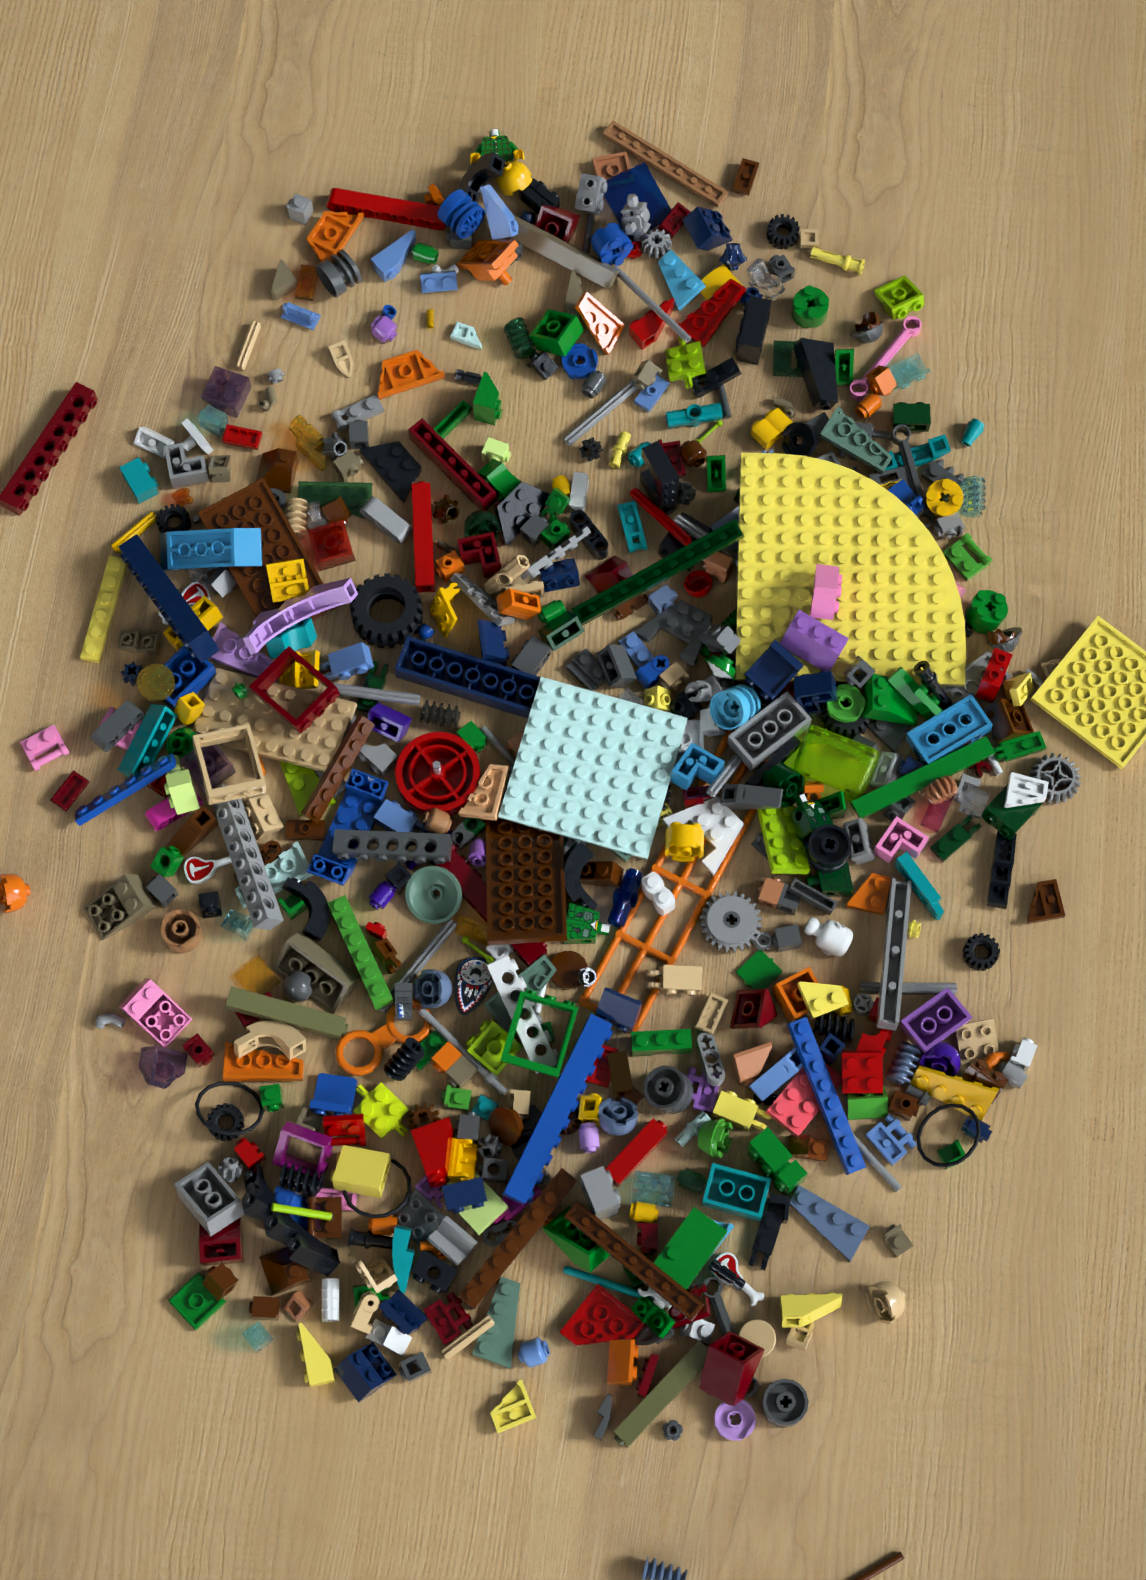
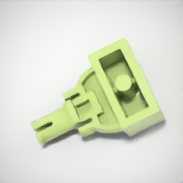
(181, 789)

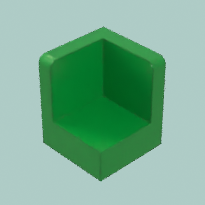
(292, 906)
(951, 1153)

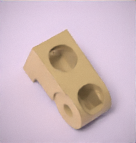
(361, 1316)

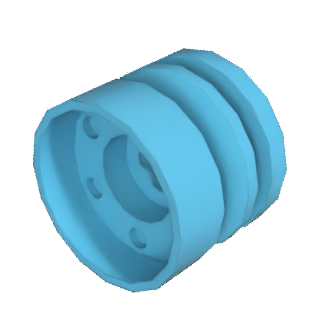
(734, 706)

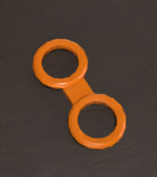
(380, 1039)

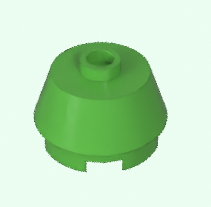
(714, 1137)

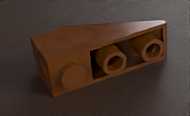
(194, 830)
(602, 874)

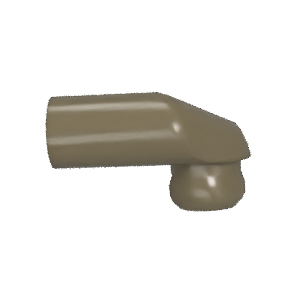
(270, 401)
(787, 407)

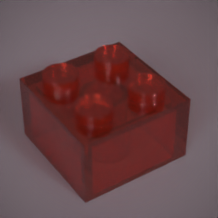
(331, 545)

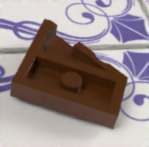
(1046, 903)

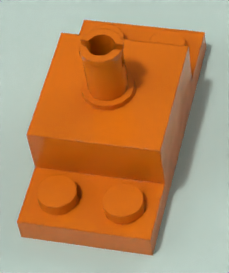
(489, 260)

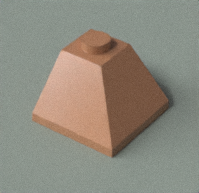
(750, 1063)

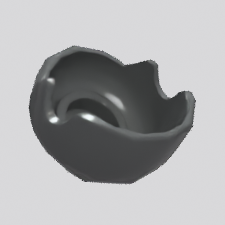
(297, 986)

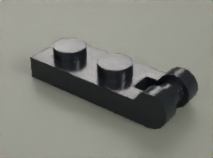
(715, 377)

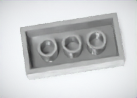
(769, 731)

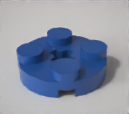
(583, 370)

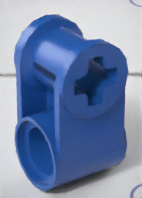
(649, 674)

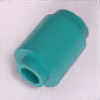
(634, 455)

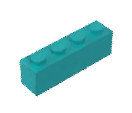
(148, 739)

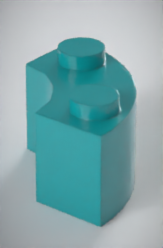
(297, 637)

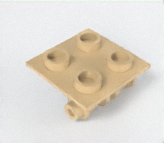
(976, 1040)

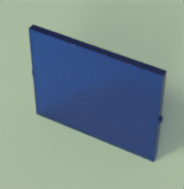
(639, 182)

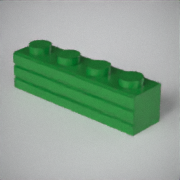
(457, 415)

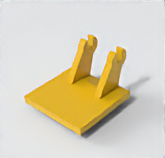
(442, 609)

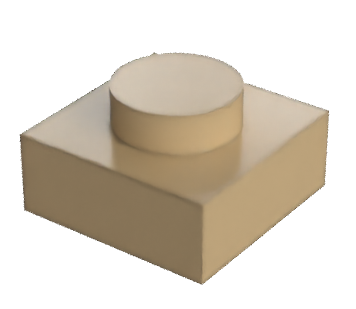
(808, 238)

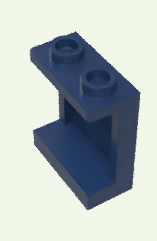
(773, 671)

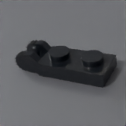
(766, 1237)

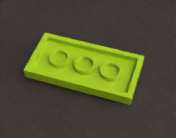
(783, 847)

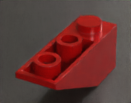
(648, 328)

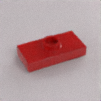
(242, 437)

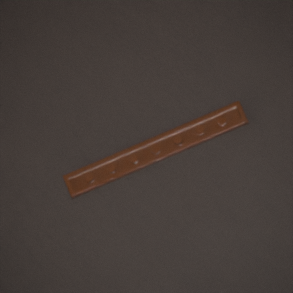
(634, 1261)

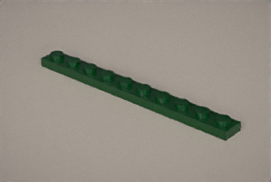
(659, 572)

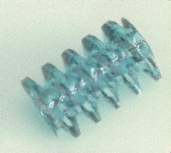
(973, 496)

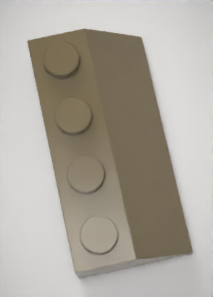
(330, 978)

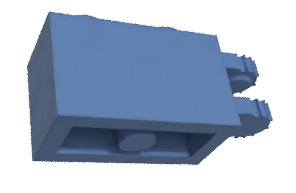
(348, 662)
(395, 819)

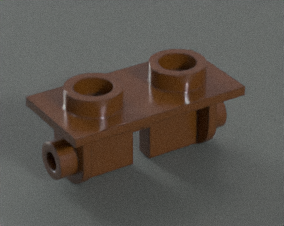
(624, 609)

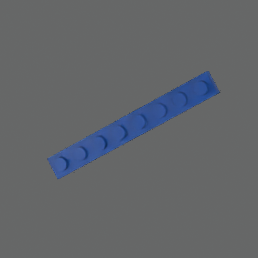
(826, 1096)

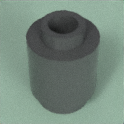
(593, 384)

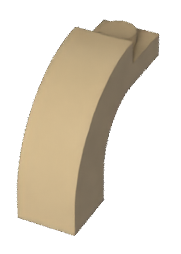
(272, 1034)

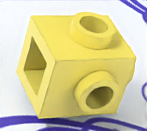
(658, 698)

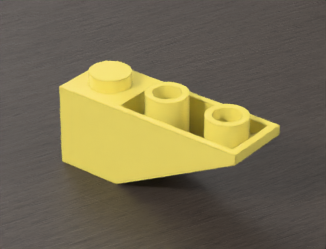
(804, 1309)
(318, 1364)

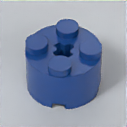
(611, 244)

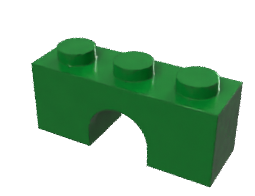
(648, 1042)

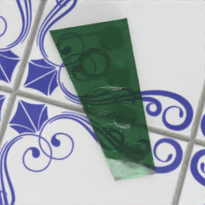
(352, 493)

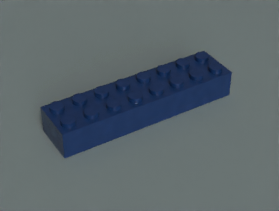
(168, 599)
(467, 677)

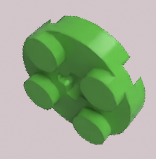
(849, 713)

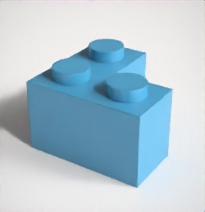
(696, 763)

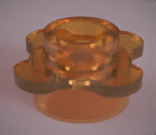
(183, 492)

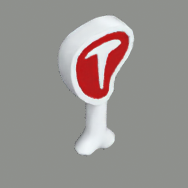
(192, 594)
(201, 870)
(731, 1262)

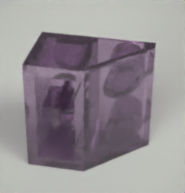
(226, 391)

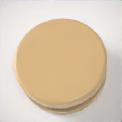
(759, 1333)

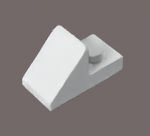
(389, 1337)

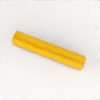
(137, 529)

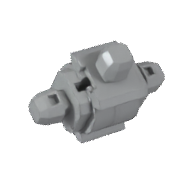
(635, 218)

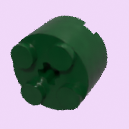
(784, 778)

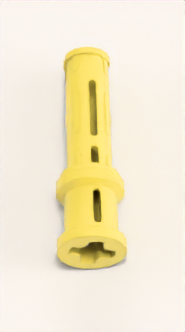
(845, 262)

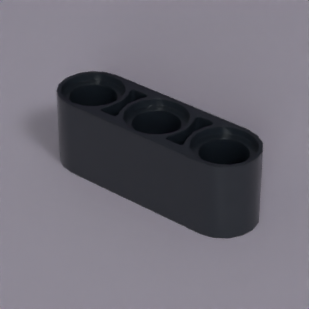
(592, 542)

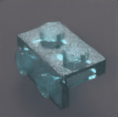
(908, 370)
(653, 1188)

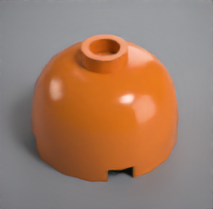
(13, 892)

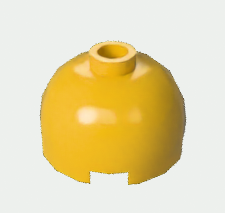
(514, 177)

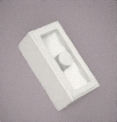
(152, 441)
(579, 491)
(886, 769)

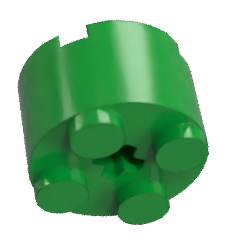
(810, 307)
(986, 611)

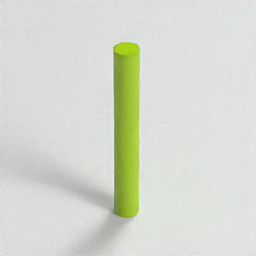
(301, 1211)

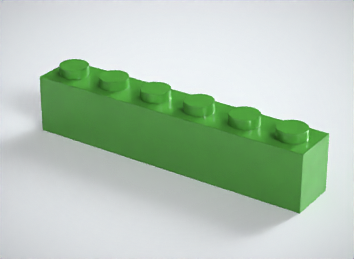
(360, 953)

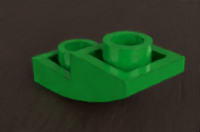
(652, 1315)

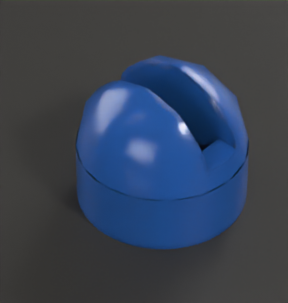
(388, 309)
(425, 631)

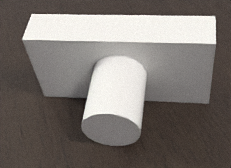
(195, 438)

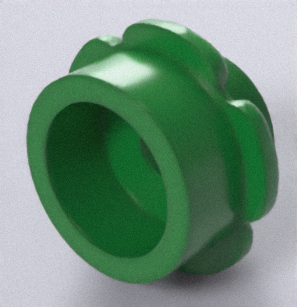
(240, 690)

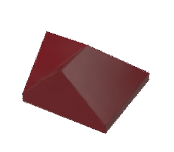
(609, 574)
(752, 1009)

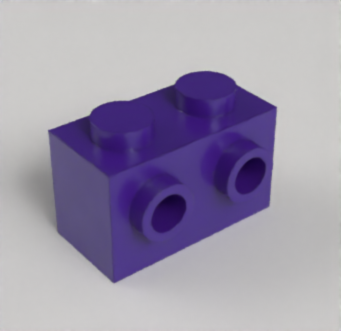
(389, 722)

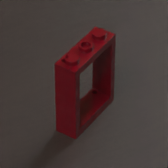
(275, 670)

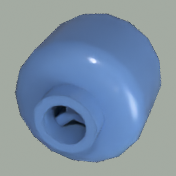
(534, 1352)

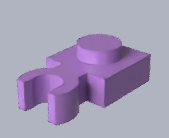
(430, 1193)

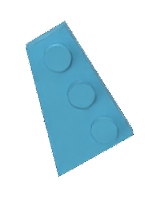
(680, 279)

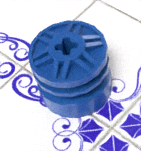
(461, 213)

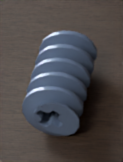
(903, 1063)
(659, 1572)

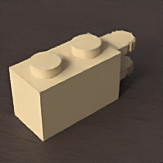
(677, 979)

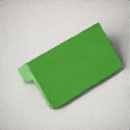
(867, 1105)

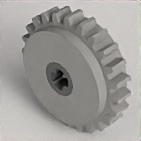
(719, 929)

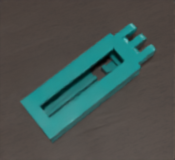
(920, 885)

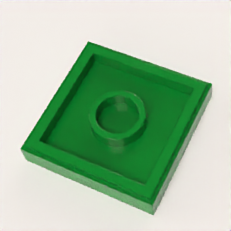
(196, 1302)

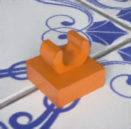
(435, 196)
(813, 787)

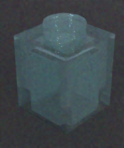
(213, 420)
(258, 1336)

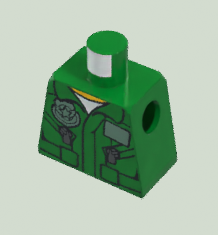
(584, 925)

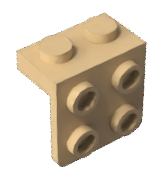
(376, 1274)

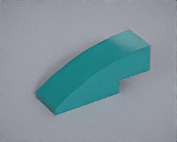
(402, 1256)

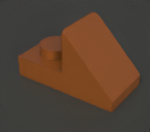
(808, 1147)

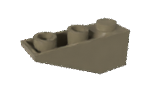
(573, 295)

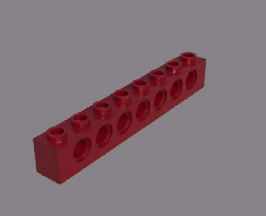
(28, 468)

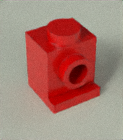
(249, 1152)

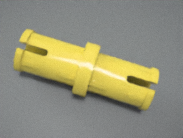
(619, 450)

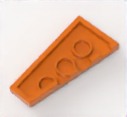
(260, 1066)

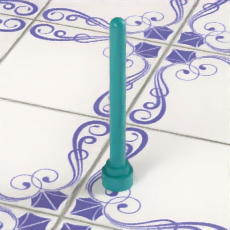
(602, 1281)

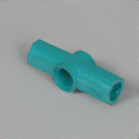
(705, 414)

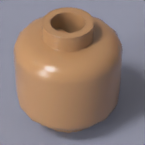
(436, 821)

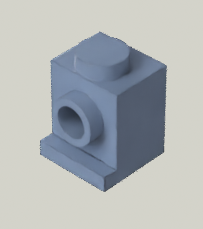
(662, 599)

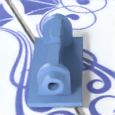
(300, 316)

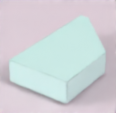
(466, 335)

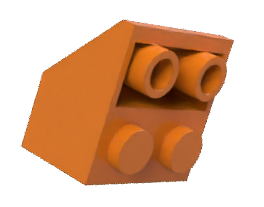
(620, 1363)

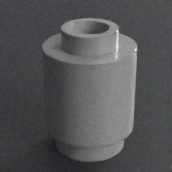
(1013, 1074)

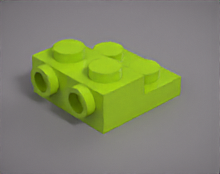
(900, 297)
(489, 1045)

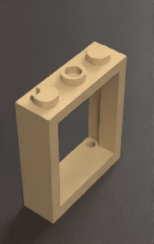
(234, 791)

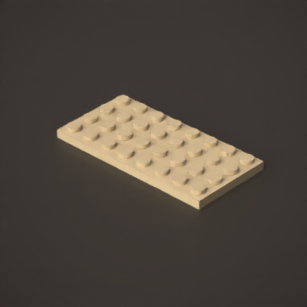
(271, 733)

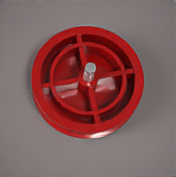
(437, 773)

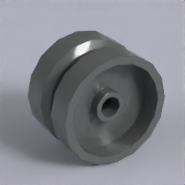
(668, 1089)
(792, 1393)

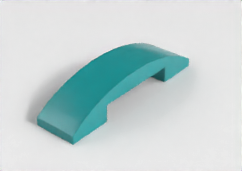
(923, 453)

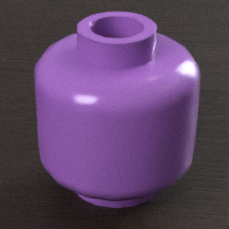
(383, 329)

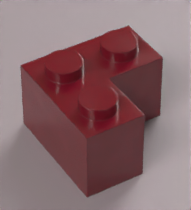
(480, 549)

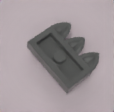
(936, 472)

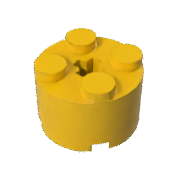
(947, 488)
(684, 841)

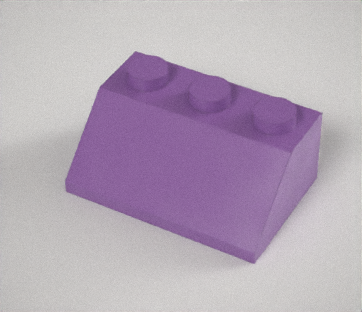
(813, 641)
(935, 1020)

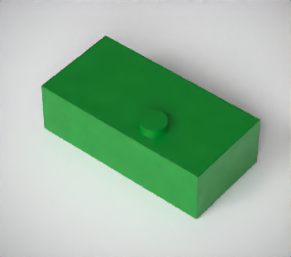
(690, 1248)

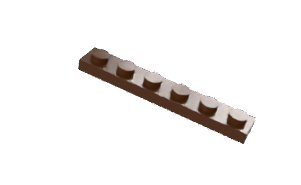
(337, 768)

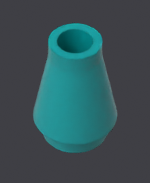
(972, 432)

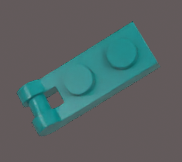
(632, 526)

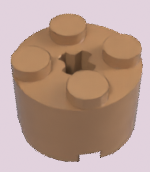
(186, 921)

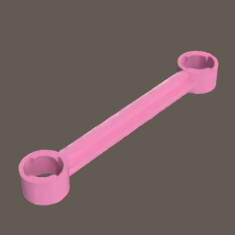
(887, 355)

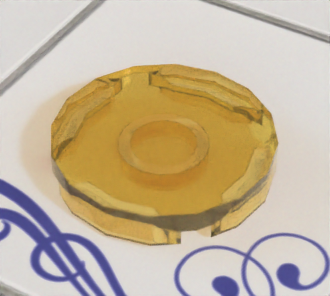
(155, 682)

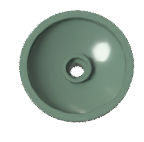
(423, 900)

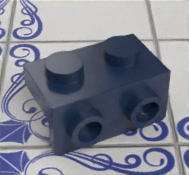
(560, 575)
(403, 1313)

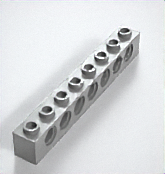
(248, 864)

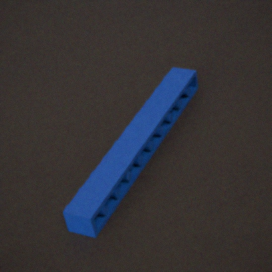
(557, 1109)

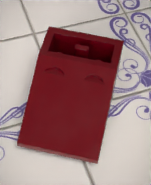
(223, 1246)

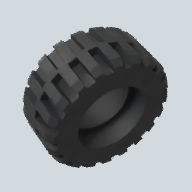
(386, 588)

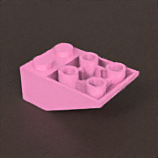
(155, 1012)

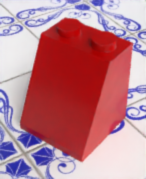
(434, 1148)

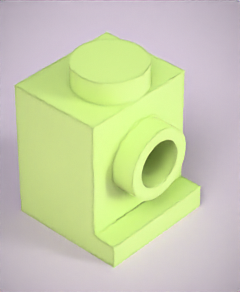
(496, 450)

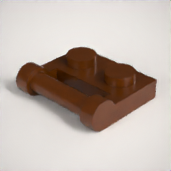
(329, 1229)

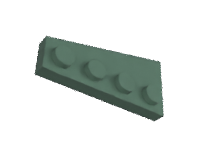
(848, 437)
(498, 1341)

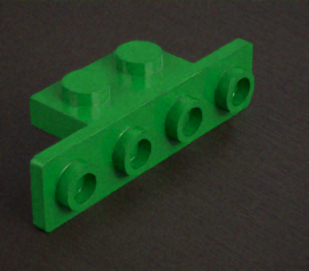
(915, 694)

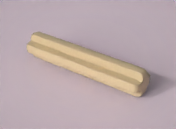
(248, 344)
(467, 1337)

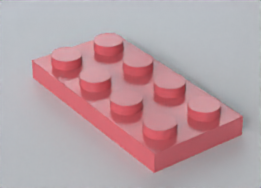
(797, 1102)

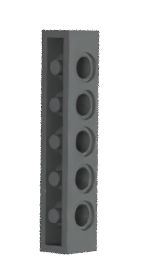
(345, 838)

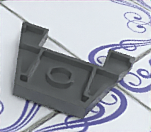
(684, 623)

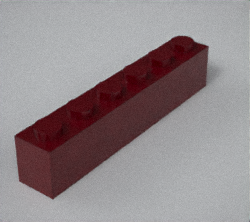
(452, 464)

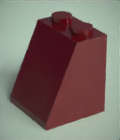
(730, 1368)

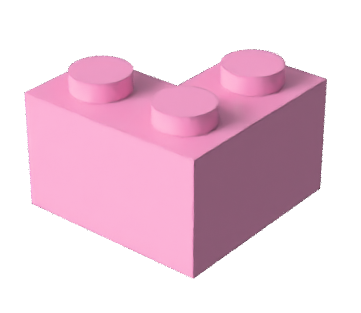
(825, 591)
(900, 836)

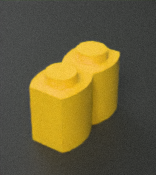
(770, 428)

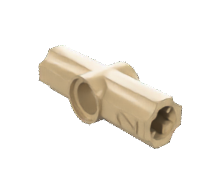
(506, 574)

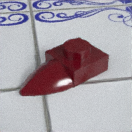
(695, 795)

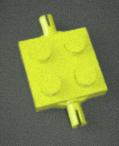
(382, 1110)

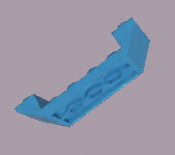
(210, 548)

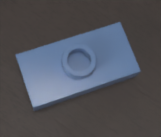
(650, 395)

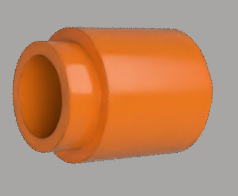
(868, 406)
(382, 1226)

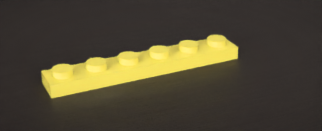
(104, 610)

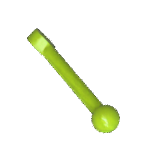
(718, 424)
(490, 959)

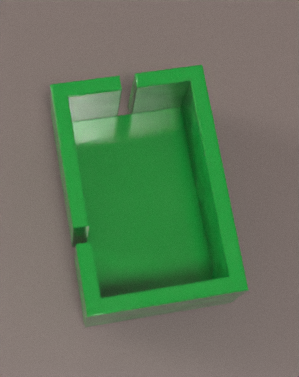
(774, 1161)

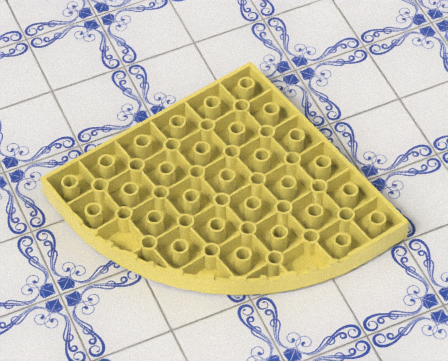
(895, 583)

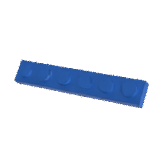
(127, 788)

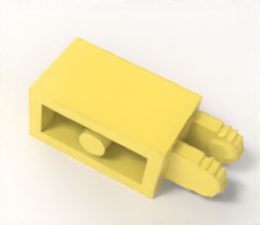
(739, 1111)

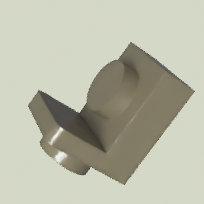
(896, 1240)

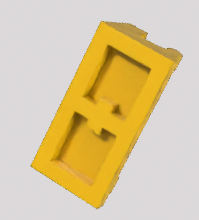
(462, 1160)

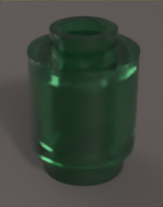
(691, 1180)

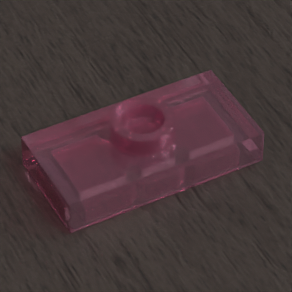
(935, 815)

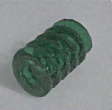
(519, 338)

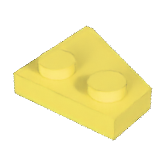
(822, 998)
(513, 1409)

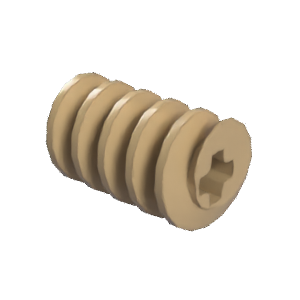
(295, 513)

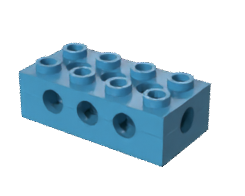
(949, 719)

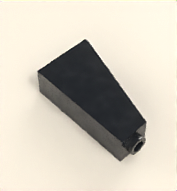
(818, 371)

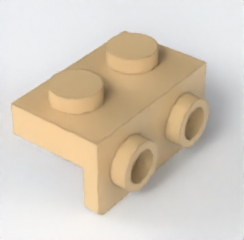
(262, 816)

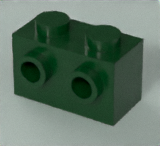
(914, 416)
(561, 630)

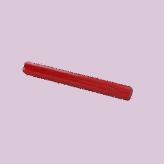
(660, 516)

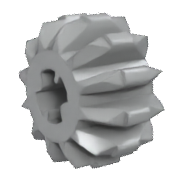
(656, 243)

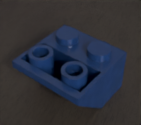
(707, 228)
(365, 1371)

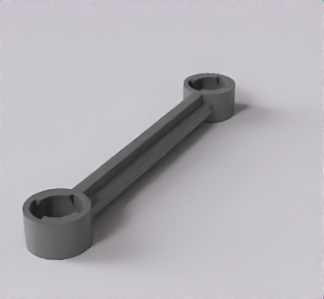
(910, 468)
(723, 1318)

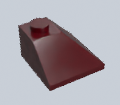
(557, 222)

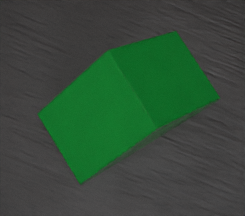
(844, 366)
(716, 473)
(834, 805)

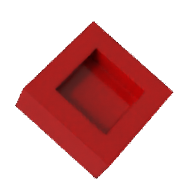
(376, 930)

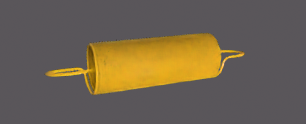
(430, 318)

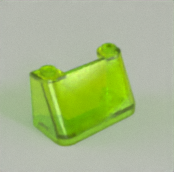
(836, 761)

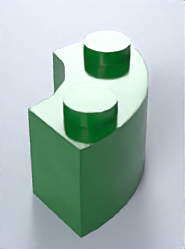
(498, 477)

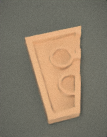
(488, 795)

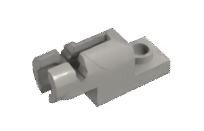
(708, 688)

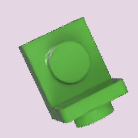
(456, 1098)

